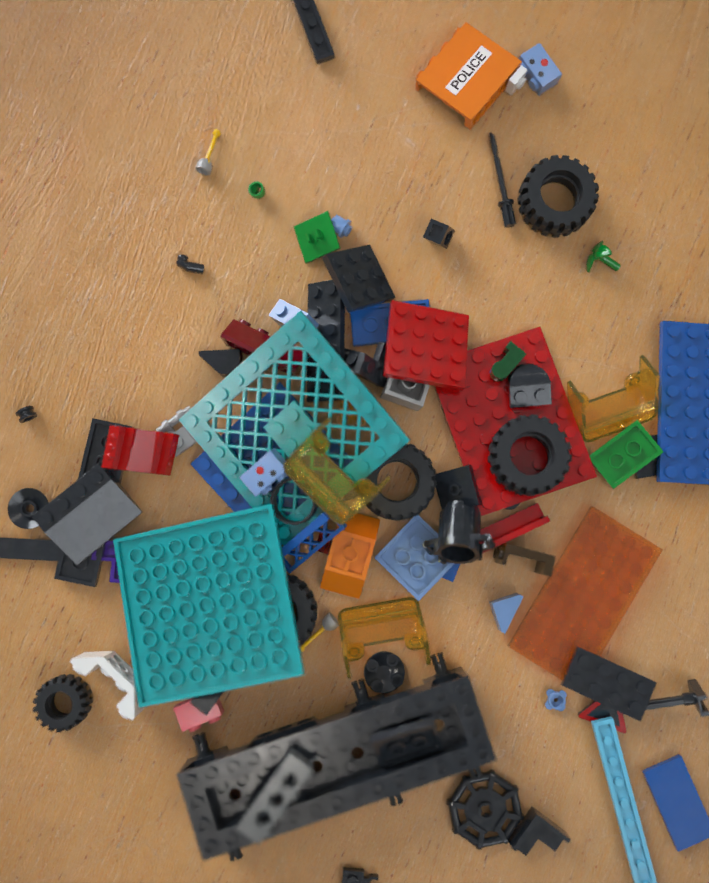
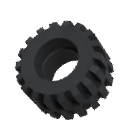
(46, 706)

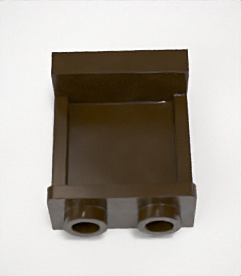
(544, 561)

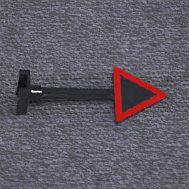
(694, 697)

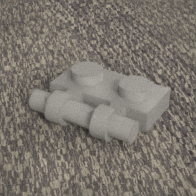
(185, 439)

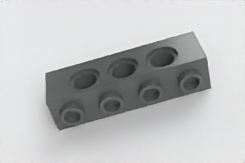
(260, 829)

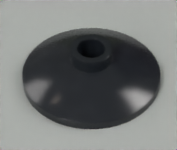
(19, 505)

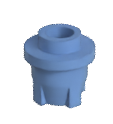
(341, 226)

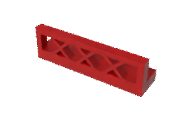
(515, 525)

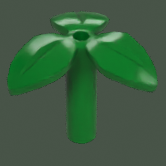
(601, 253)

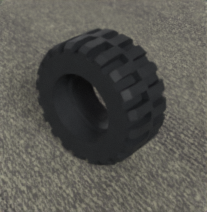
(572, 176)
(552, 440)
(423, 488)
(305, 605)

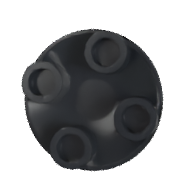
(384, 672)

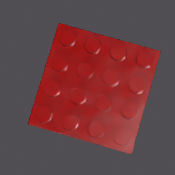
(426, 345)

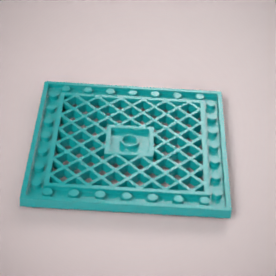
(292, 423)

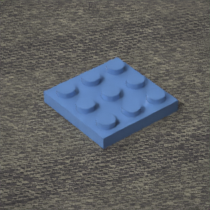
(409, 561)

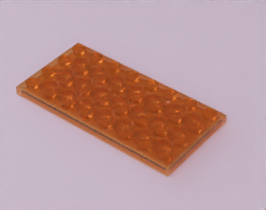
(585, 593)

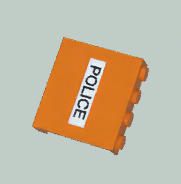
(468, 73)

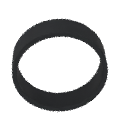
(277, 512)

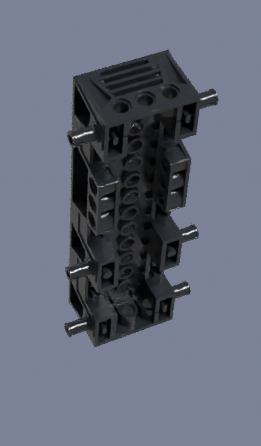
(344, 779)

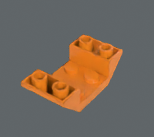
(350, 556)

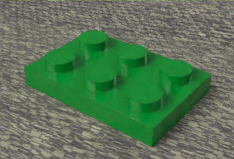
(625, 454)

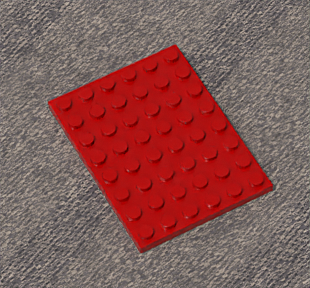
(484, 408)

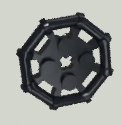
(488, 822)

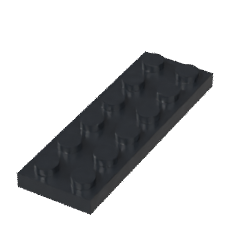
(329, 312)

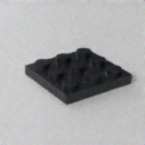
(358, 278)

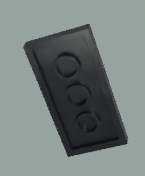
(608, 683)

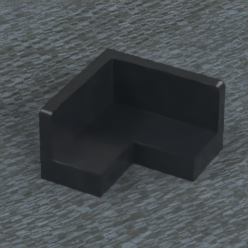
(536, 827)

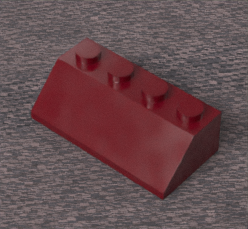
(243, 337)

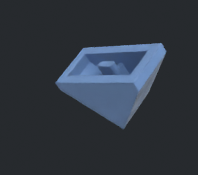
(505, 609)

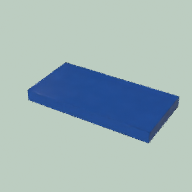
(371, 323)
(678, 802)

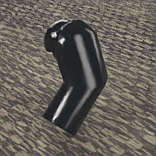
(189, 266)

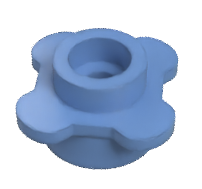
(551, 695)

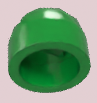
(254, 190)

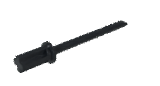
(506, 204)

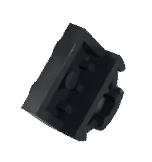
(529, 386)

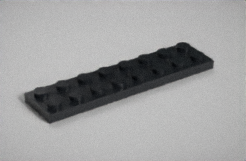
(88, 570)

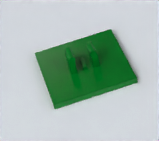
(317, 237)

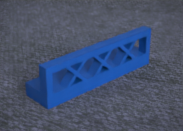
(301, 538)

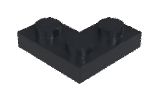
(372, 368)

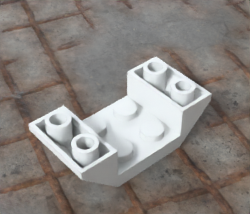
(112, 665)

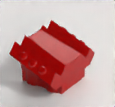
(140, 450)

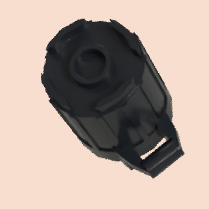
(459, 535)

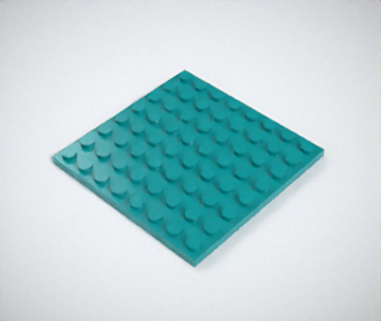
(208, 606)

